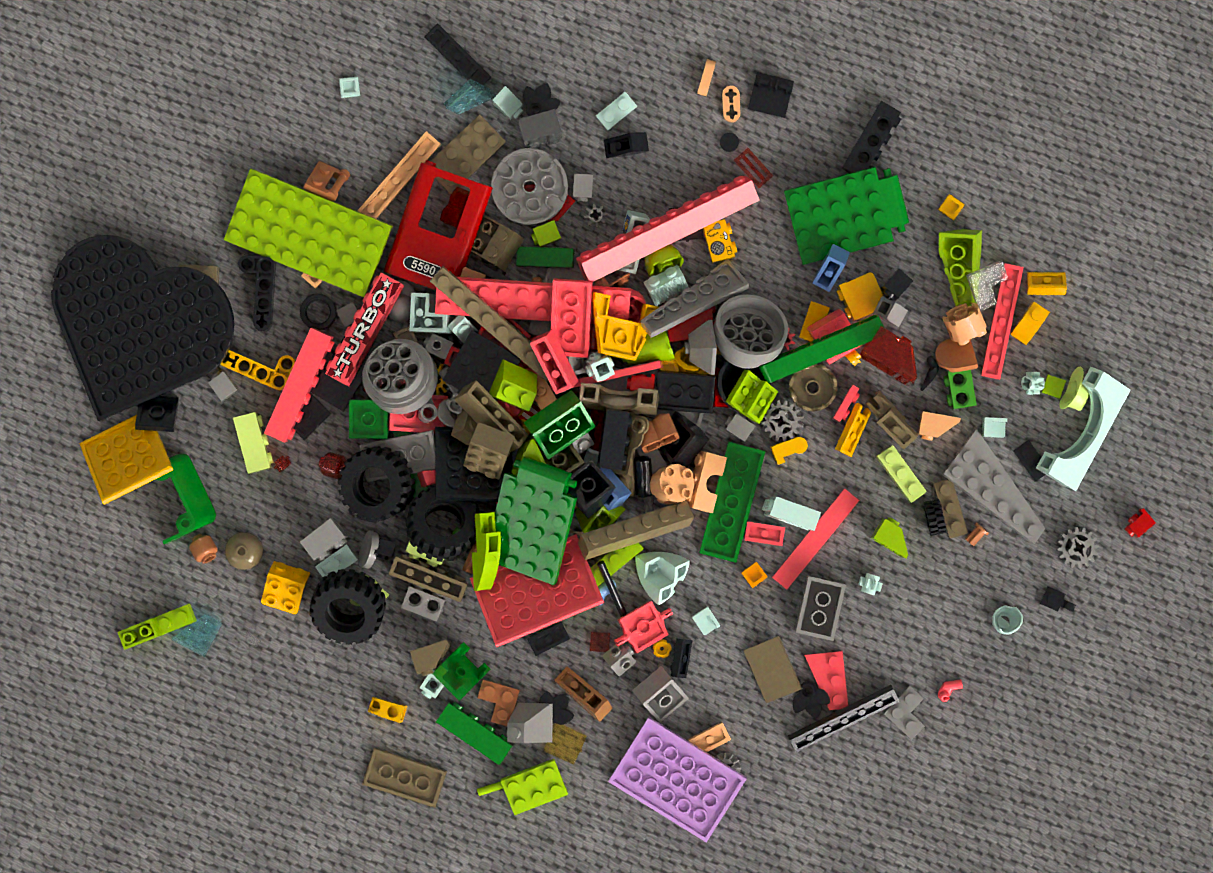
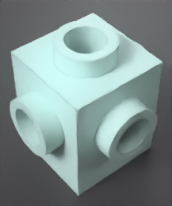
(604, 369)

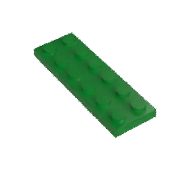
(733, 502)

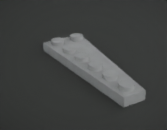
(715, 288)

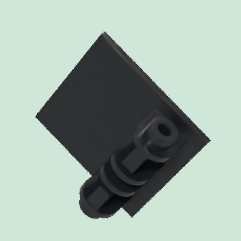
(770, 95)

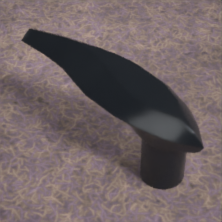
(932, 372)

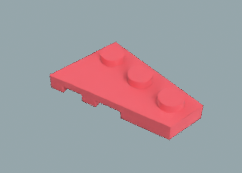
(830, 676)

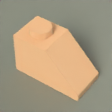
(935, 425)

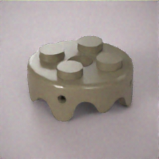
(826, 388)

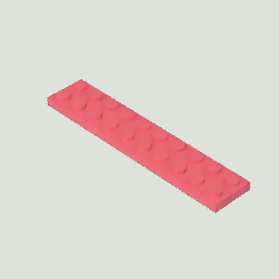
(526, 299)

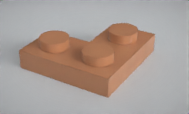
(503, 696)

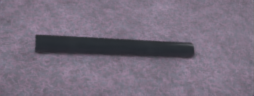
(611, 587)

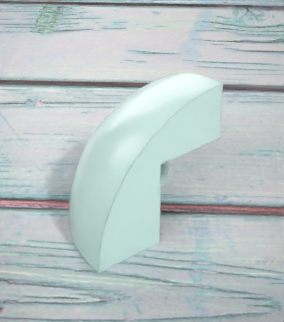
(660, 573)

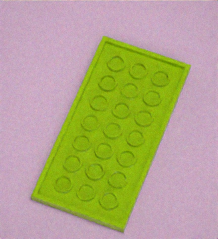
(308, 232)

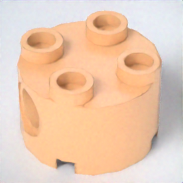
(965, 323)
(672, 484)

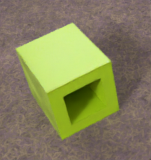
(546, 234)

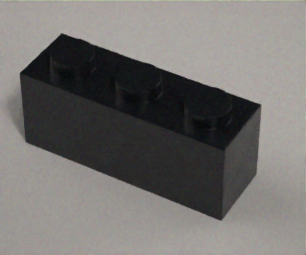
(614, 439)

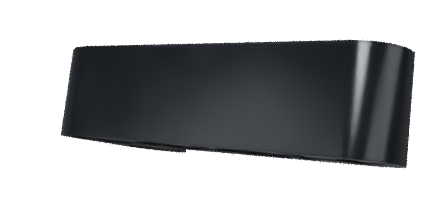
(260, 294)

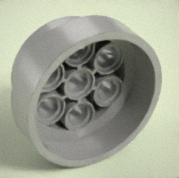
(750, 331)
(418, 386)

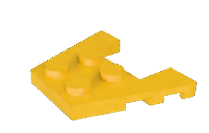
(615, 335)

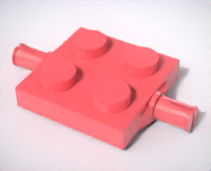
(643, 627)

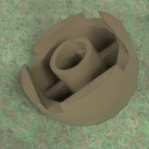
(243, 550)

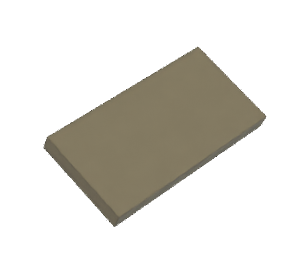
(404, 777)

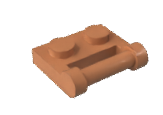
(321, 178)

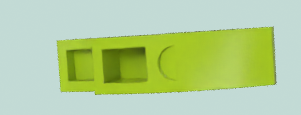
(487, 557)
(157, 626)

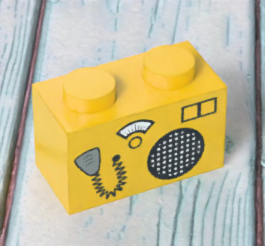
(719, 241)

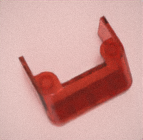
(892, 356)

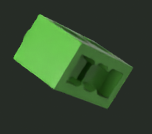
(965, 388)

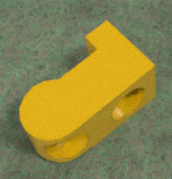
(785, 448)
(387, 709)

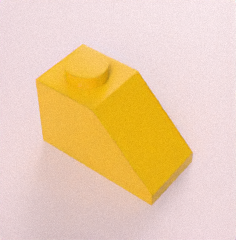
(1030, 323)

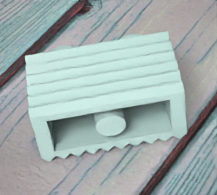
(666, 285)

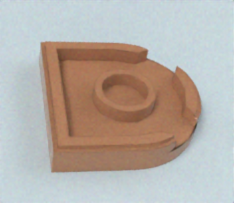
(955, 356)

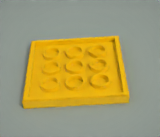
(124, 459)

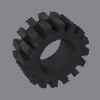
(934, 517)

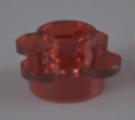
(282, 463)

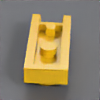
(853, 430)

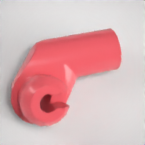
(947, 688)

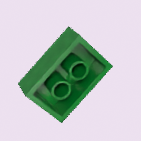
(559, 424)

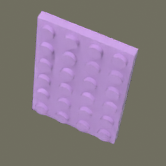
(677, 779)

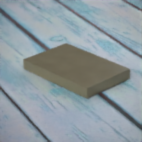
(772, 669)

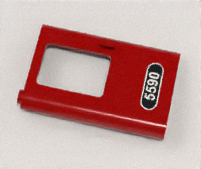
(420, 252)

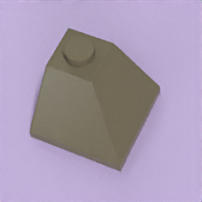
(429, 657)

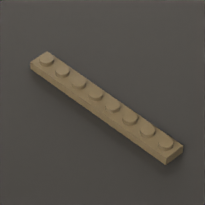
(487, 318)

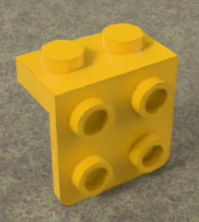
(860, 296)
(284, 587)

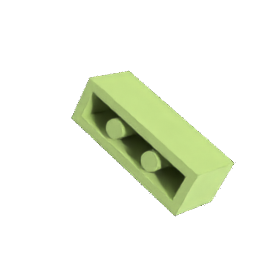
(253, 442)
(901, 474)

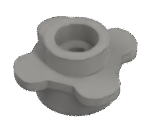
(453, 407)

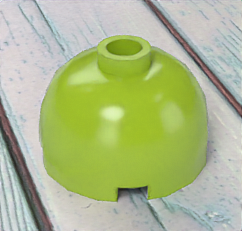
(662, 259)

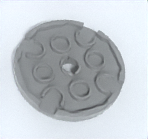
(523, 167)

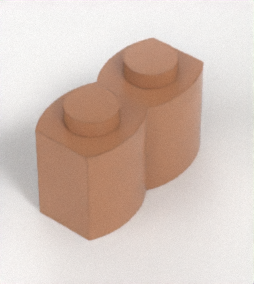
(660, 432)

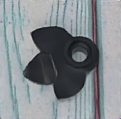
(541, 98)
(811, 702)
(560, 703)

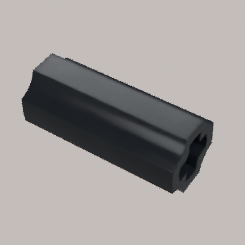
(643, 475)

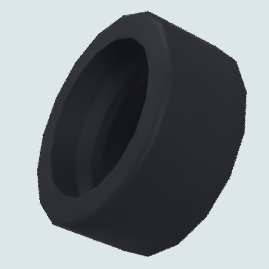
(318, 297)

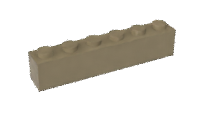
(635, 530)

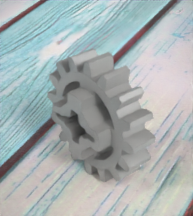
(779, 428)
(1089, 542)

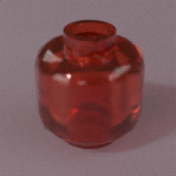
(331, 465)

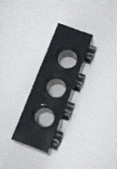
(882, 112)

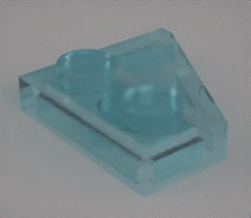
(468, 97)

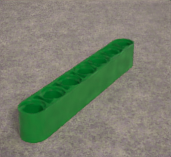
(821, 350)

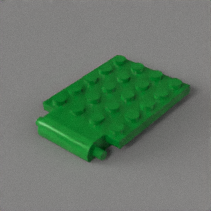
(847, 212)
(535, 519)

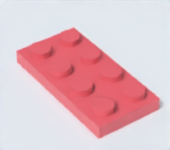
(572, 315)

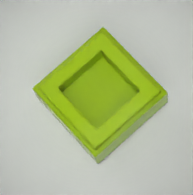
(1053, 386)

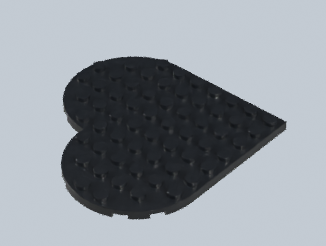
(136, 325)

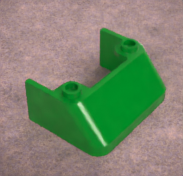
(193, 496)

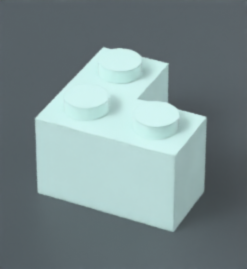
(423, 315)

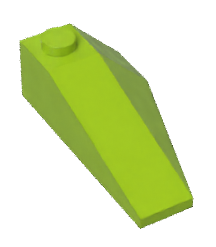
(960, 257)

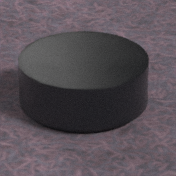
(729, 142)

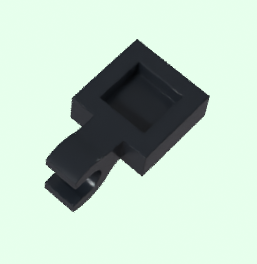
(1055, 599)

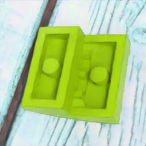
(752, 396)

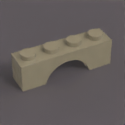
(637, 401)

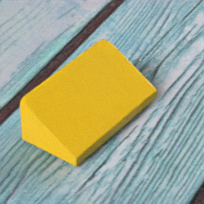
(1046, 283)
(815, 313)

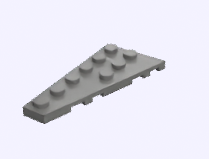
(986, 481)

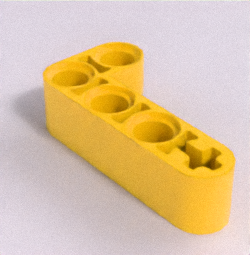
(255, 367)

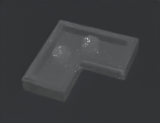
(981, 282)

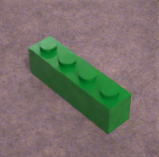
(474, 733)

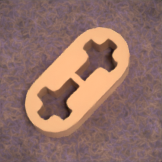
(706, 77)
(726, 105)

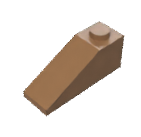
(583, 694)

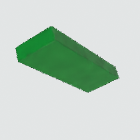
(545, 257)

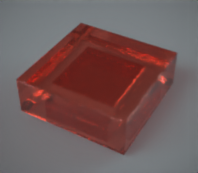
(599, 641)

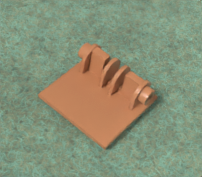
(620, 282)

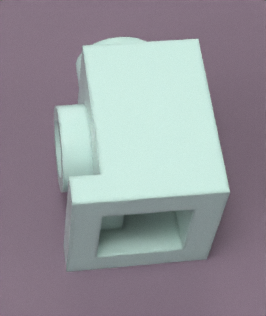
(426, 688)

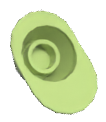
(1076, 392)

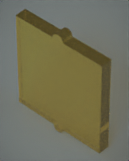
(565, 743)

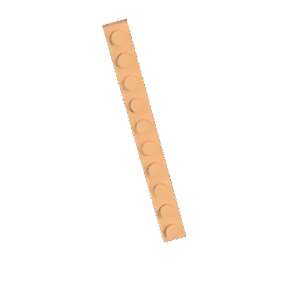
(393, 183)

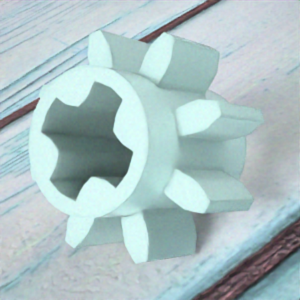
(1032, 383)
(870, 584)

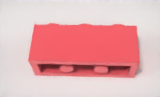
(554, 362)

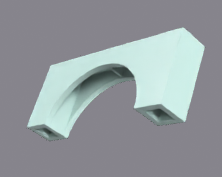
(1106, 401)
(791, 513)

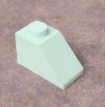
(508, 103)

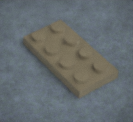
(468, 151)

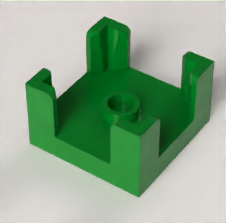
(367, 420)
(459, 673)

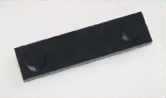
(456, 55)

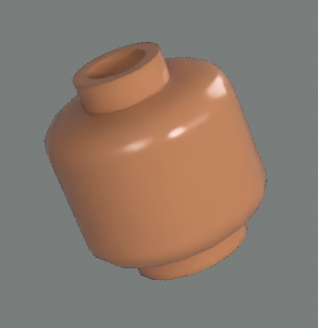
(203, 548)

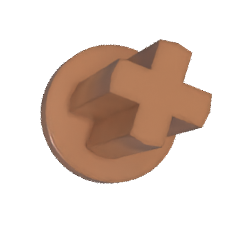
(977, 533)

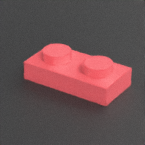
(851, 396)
(764, 533)

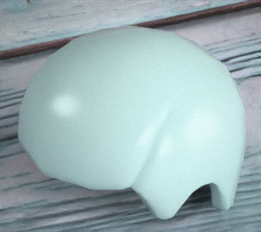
(1015, 619)

